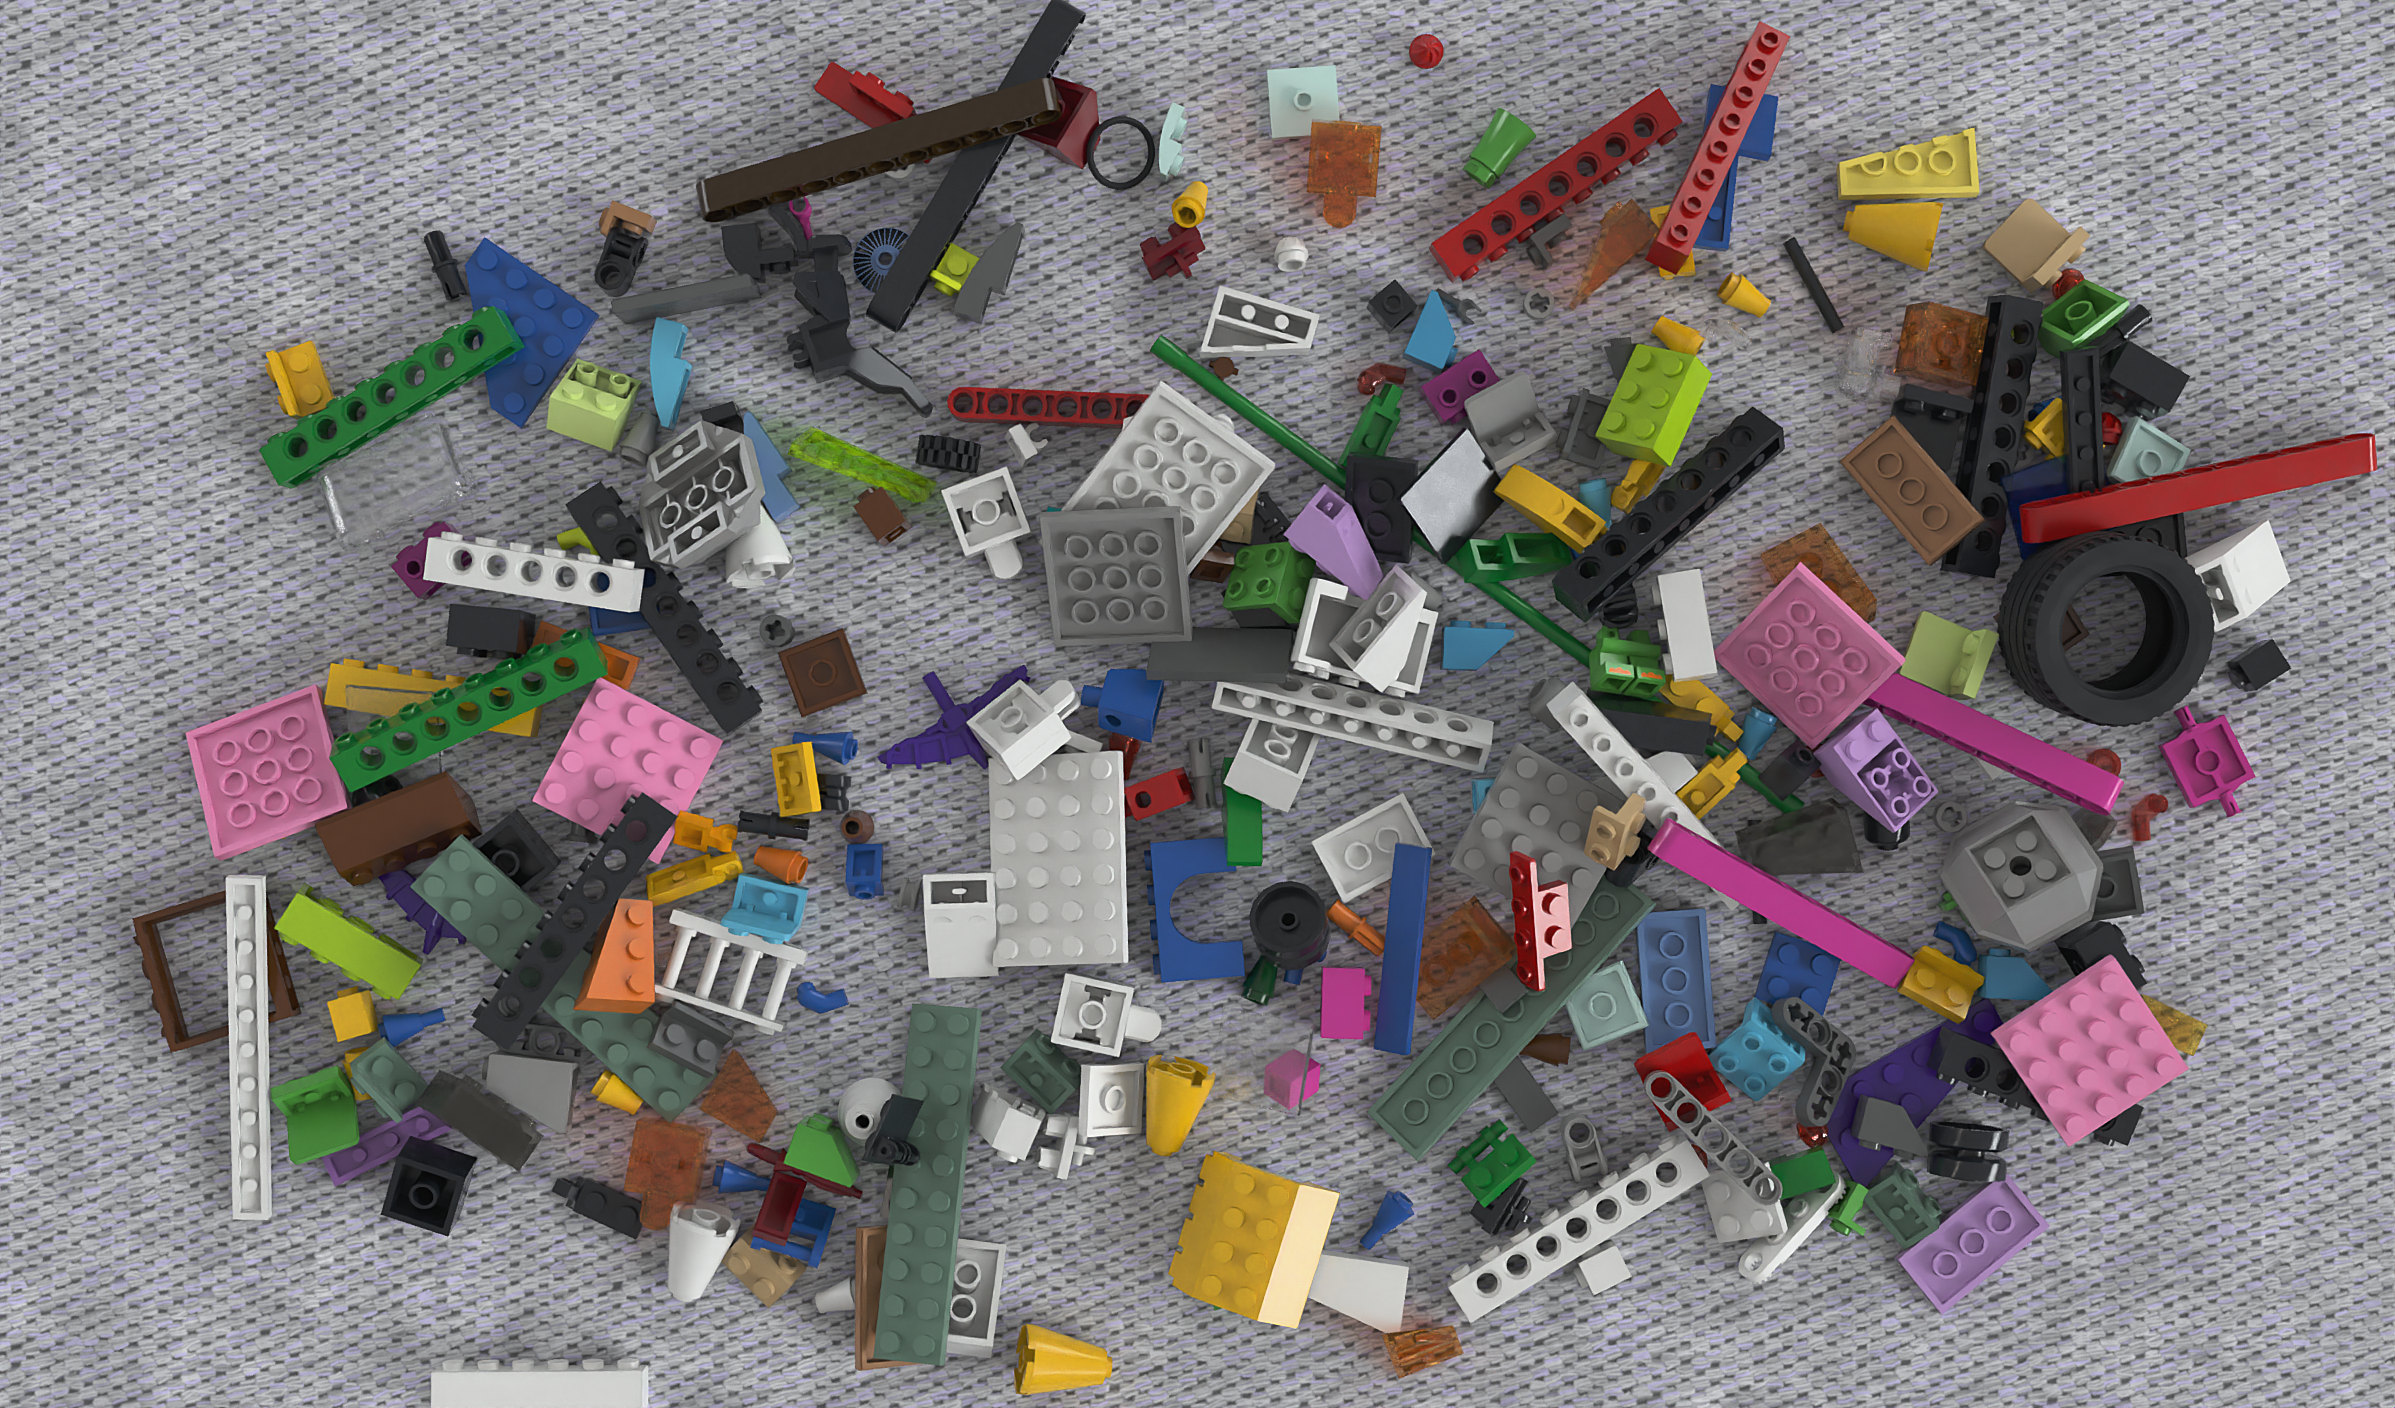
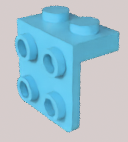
(766, 908)

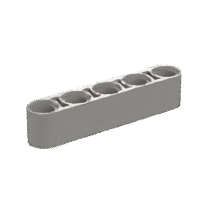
(1721, 1152)

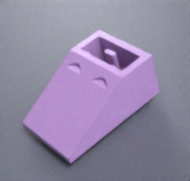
(1337, 542)
(1875, 770)

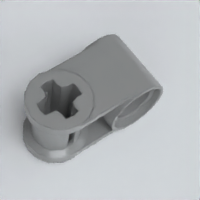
(1583, 1153)

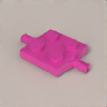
(2206, 761)

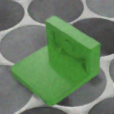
(1270, 578)
(318, 1114)

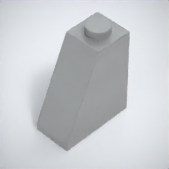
(534, 1085)

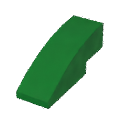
(1512, 557)
(1241, 824)
(1802, 1171)

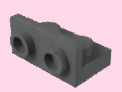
(690, 1038)

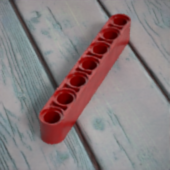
(1050, 400)

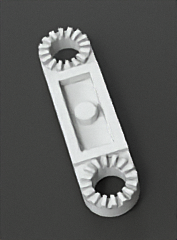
(1802, 1217)

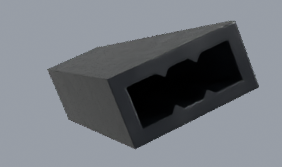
(1656, 724)

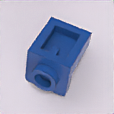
(864, 870)

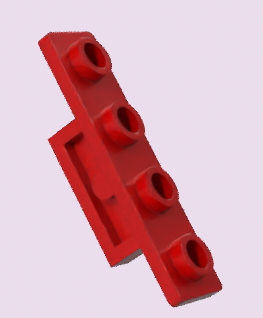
(864, 97)
(1540, 919)

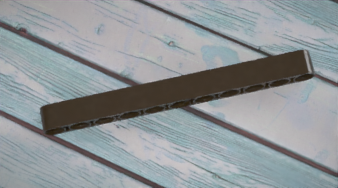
(878, 150)

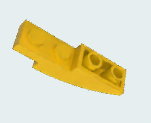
(1550, 508)

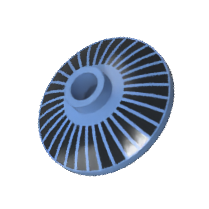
(868, 254)

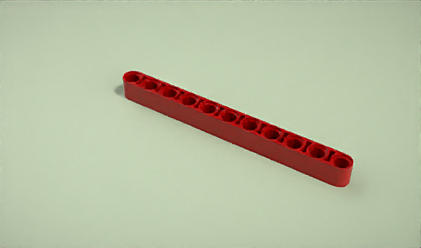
(2198, 487)

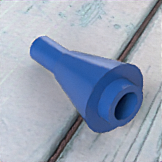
(836, 746)
(400, 1027)
(734, 1179)
(1392, 1212)

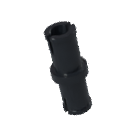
(773, 825)

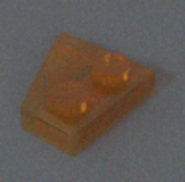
(740, 1099)
(1421, 1348)

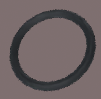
(1090, 152)

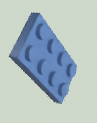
(1675, 977)

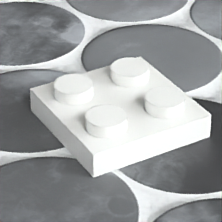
(1111, 1099)
(1736, 1212)

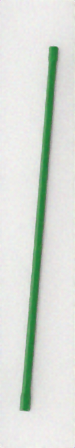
(1179, 360)

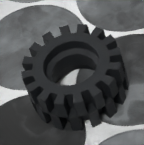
(948, 453)

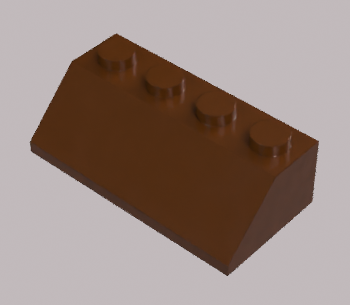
(399, 828)

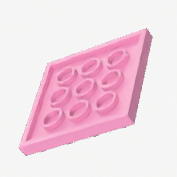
(1807, 656)
(621, 750)
(267, 772)
(2089, 1050)

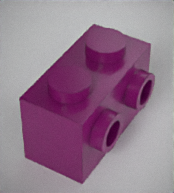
(1452, 387)
(412, 562)

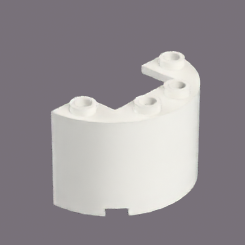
(1325, 613)

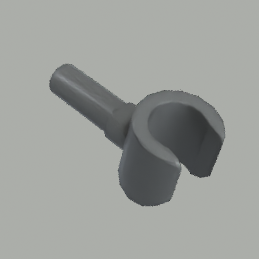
(1460, 305)

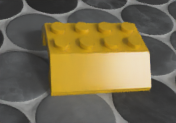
(1252, 1240)

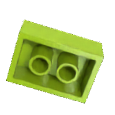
(1653, 404)

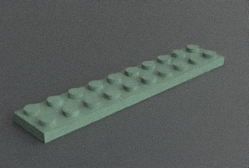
(498, 920)
(1485, 1041)
(930, 1193)

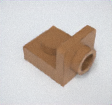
(632, 219)

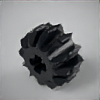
(1621, 610)

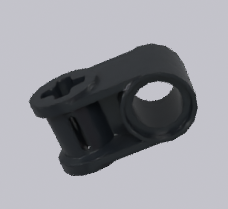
(621, 255)
(1633, 867)

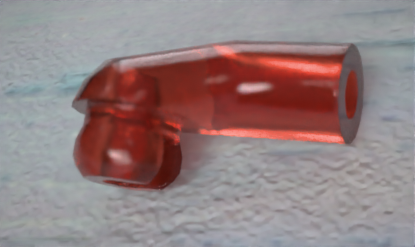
(1377, 374)
(2144, 813)

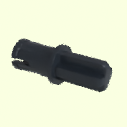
(444, 265)
(2122, 330)

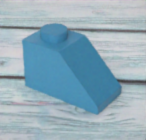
(1432, 337)
(2009, 977)

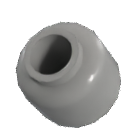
(1540, 695)

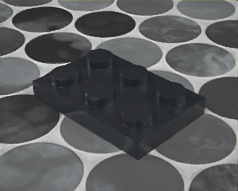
(1372, 491)

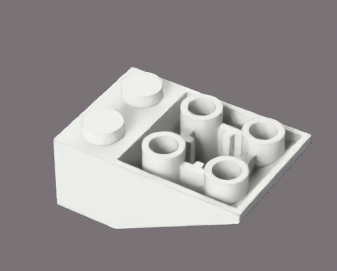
(2241, 573)
(960, 924)

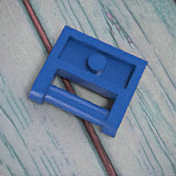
(811, 1223)

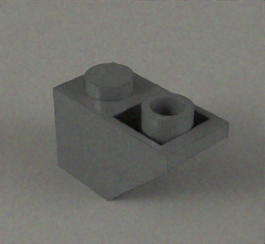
(1886, 1124)

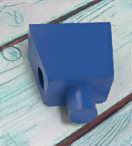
(1126, 703)

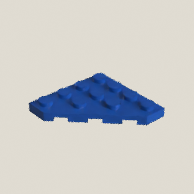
(544, 319)

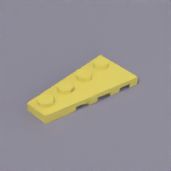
(1926, 170)

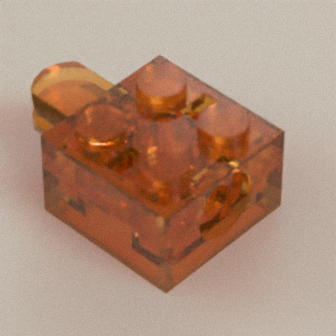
(1343, 166)
(1941, 344)
(662, 1167)

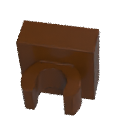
(1214, 565)

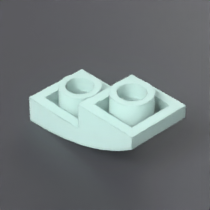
(1170, 151)

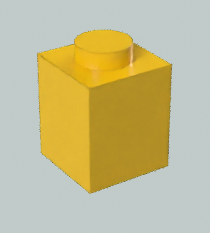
(353, 1014)

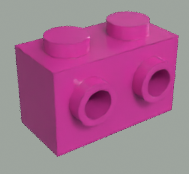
(1343, 1002)

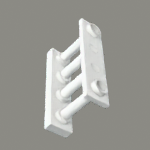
(754, 947)

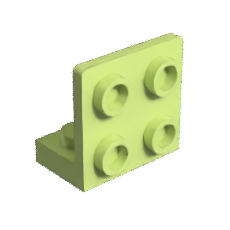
(1947, 656)

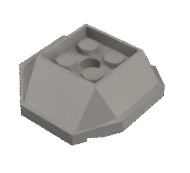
(700, 495)
(2031, 907)

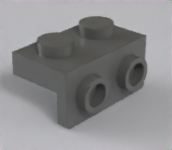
(1579, 441)

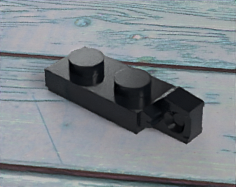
(602, 1204)

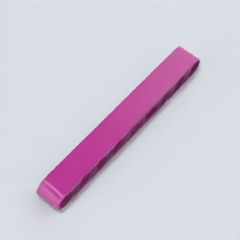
(1997, 743)
(1780, 903)

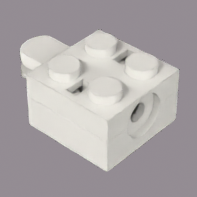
(990, 520)
(1025, 727)
(1101, 1015)

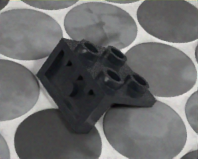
(1932, 419)

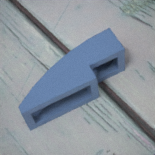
(772, 468)

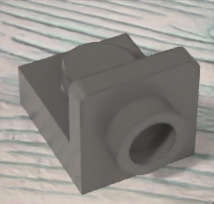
(1550, 235)

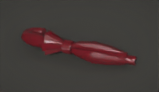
(777, 1159)

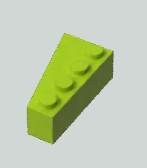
(348, 944)

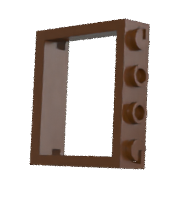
(164, 994)

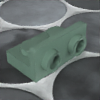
(1043, 1071)
(387, 1079)
(1903, 1206)

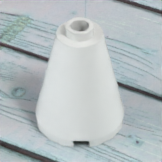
(758, 555)
(860, 1099)
(697, 1245)

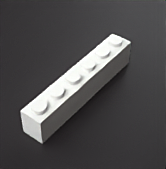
(540, 1386)

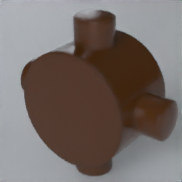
(1223, 367)

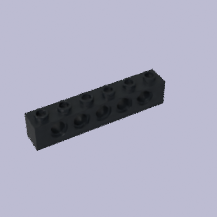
(1955, 1049)

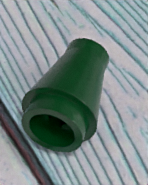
(1260, 982)

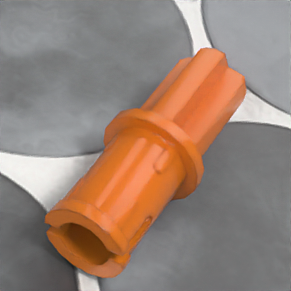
(1356, 928)

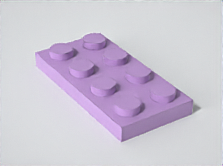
(1972, 1242)

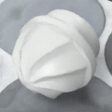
(1291, 254)

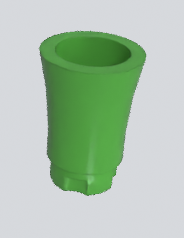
(1498, 148)

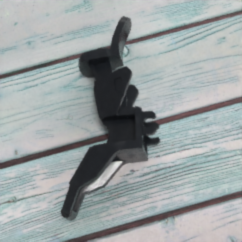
(824, 335)

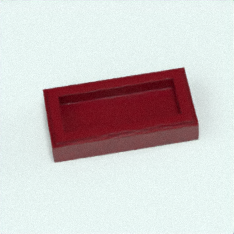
(779, 1208)

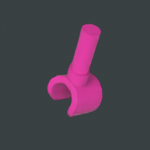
(803, 217)

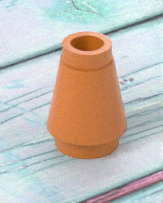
(782, 863)

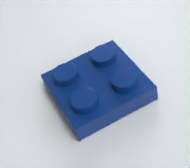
(1798, 971)

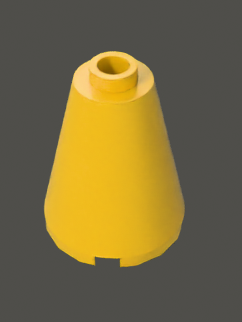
(1896, 230)
(1173, 1101)
(1057, 1362)

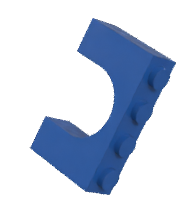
(1179, 956)

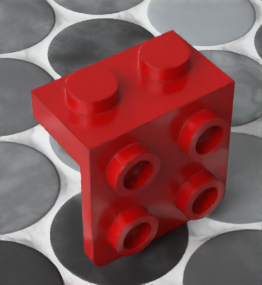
(1692, 1068)

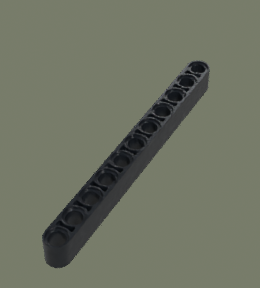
(968, 177)

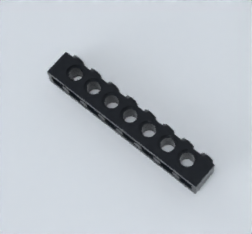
(1978, 448)
(1737, 453)
(729, 715)
(506, 1028)

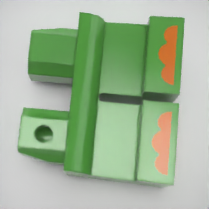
(1625, 664)

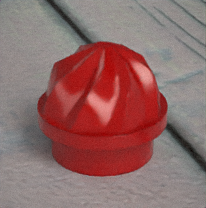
(1426, 51)
(2111, 428)

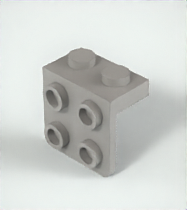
(1508, 421)

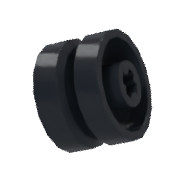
(1290, 925)
(1967, 1155)

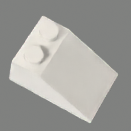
(1382, 630)
(1272, 763)
(975, 1297)

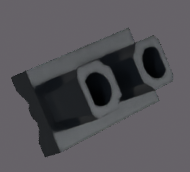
(1494, 1216)

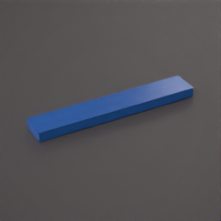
(1402, 948)

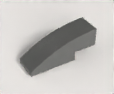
(989, 275)

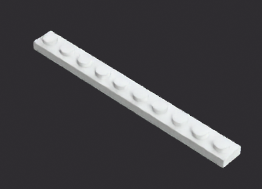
(248, 1046)

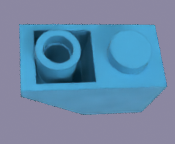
(1469, 647)

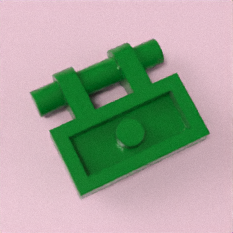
(1498, 1169)

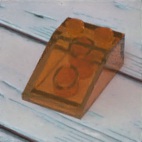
(1622, 236)
(1827, 563)
(1460, 956)

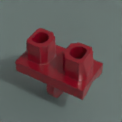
(1175, 254)

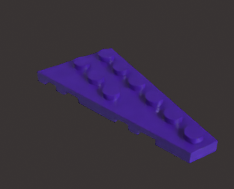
(1904, 1080)

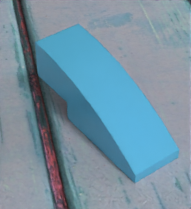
(667, 370)

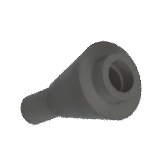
(1619, 355)

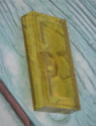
(2180, 1028)

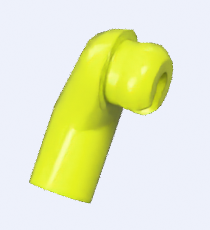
(574, 538)

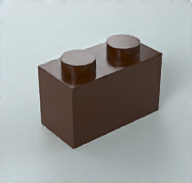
(881, 515)

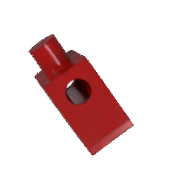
(1165, 792)

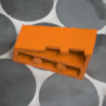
(621, 961)

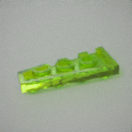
(847, 459)

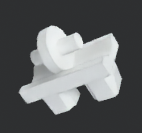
(1059, 1159)

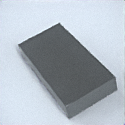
(1525, 1095)

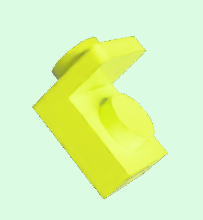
(953, 270)

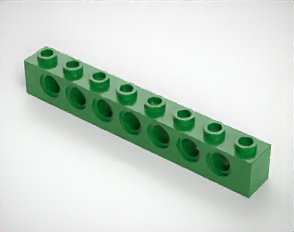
(498, 343)
(361, 768)

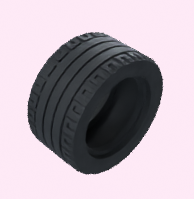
(2174, 640)

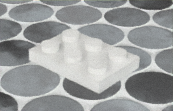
(1363, 849)

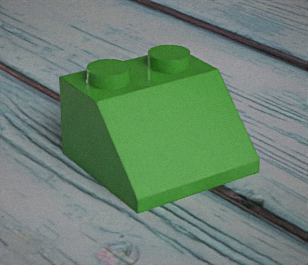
(2080, 317)
(822, 1151)

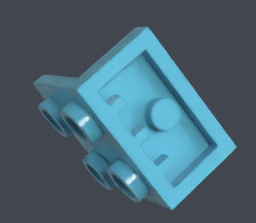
(1757, 1053)

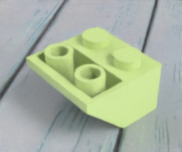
(592, 404)

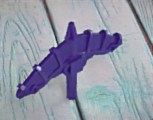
(951, 734)
(417, 909)

